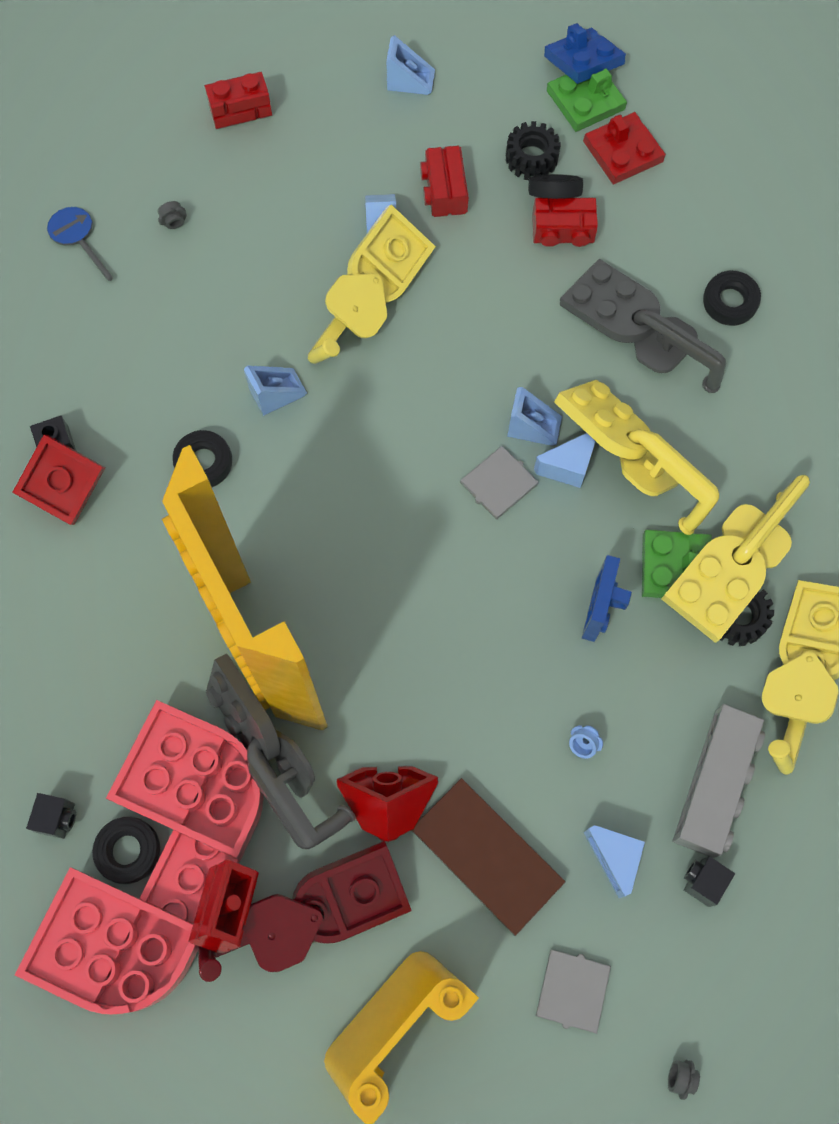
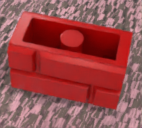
(238, 100)
(445, 180)
(564, 221)
(224, 907)

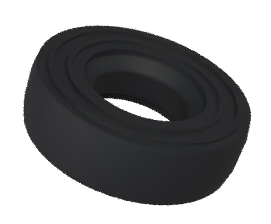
(555, 186)
(732, 315)
(208, 440)
(106, 840)

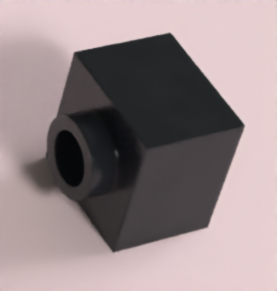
(55, 428)
(51, 816)
(708, 880)

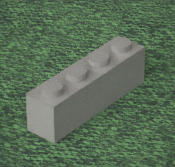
(719, 782)

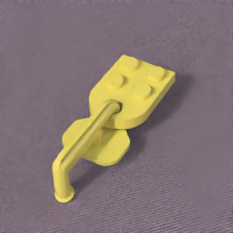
(376, 275)
(644, 455)
(734, 565)
(810, 660)

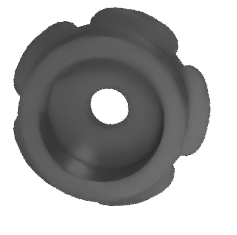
(171, 215)
(683, 1078)

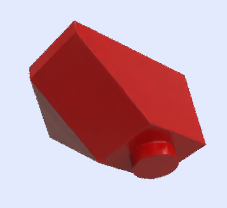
(387, 801)

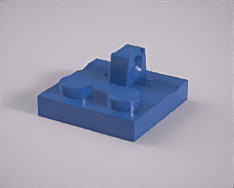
(584, 53)
(604, 595)

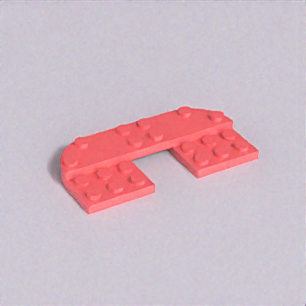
(132, 951)

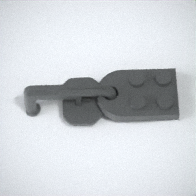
(632, 314)
(263, 742)

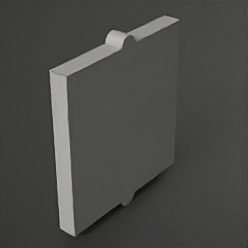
(499, 482)
(573, 991)

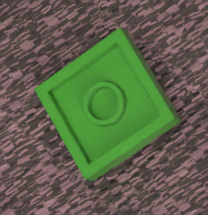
(586, 101)
(666, 557)

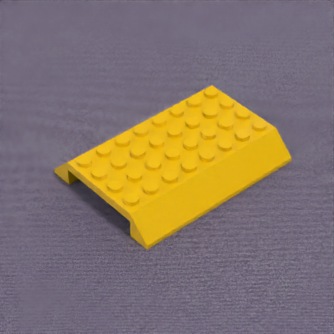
(268, 660)

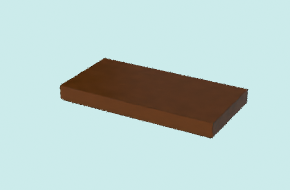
(488, 856)

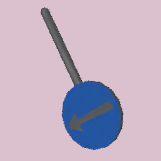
(72, 227)

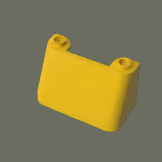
(382, 1023)

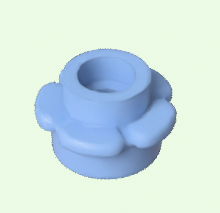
(582, 747)

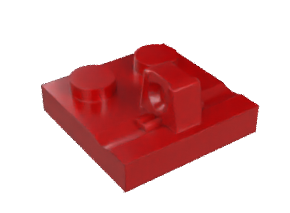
(624, 147)
(58, 479)

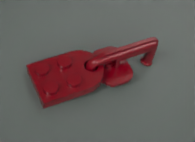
(353, 898)

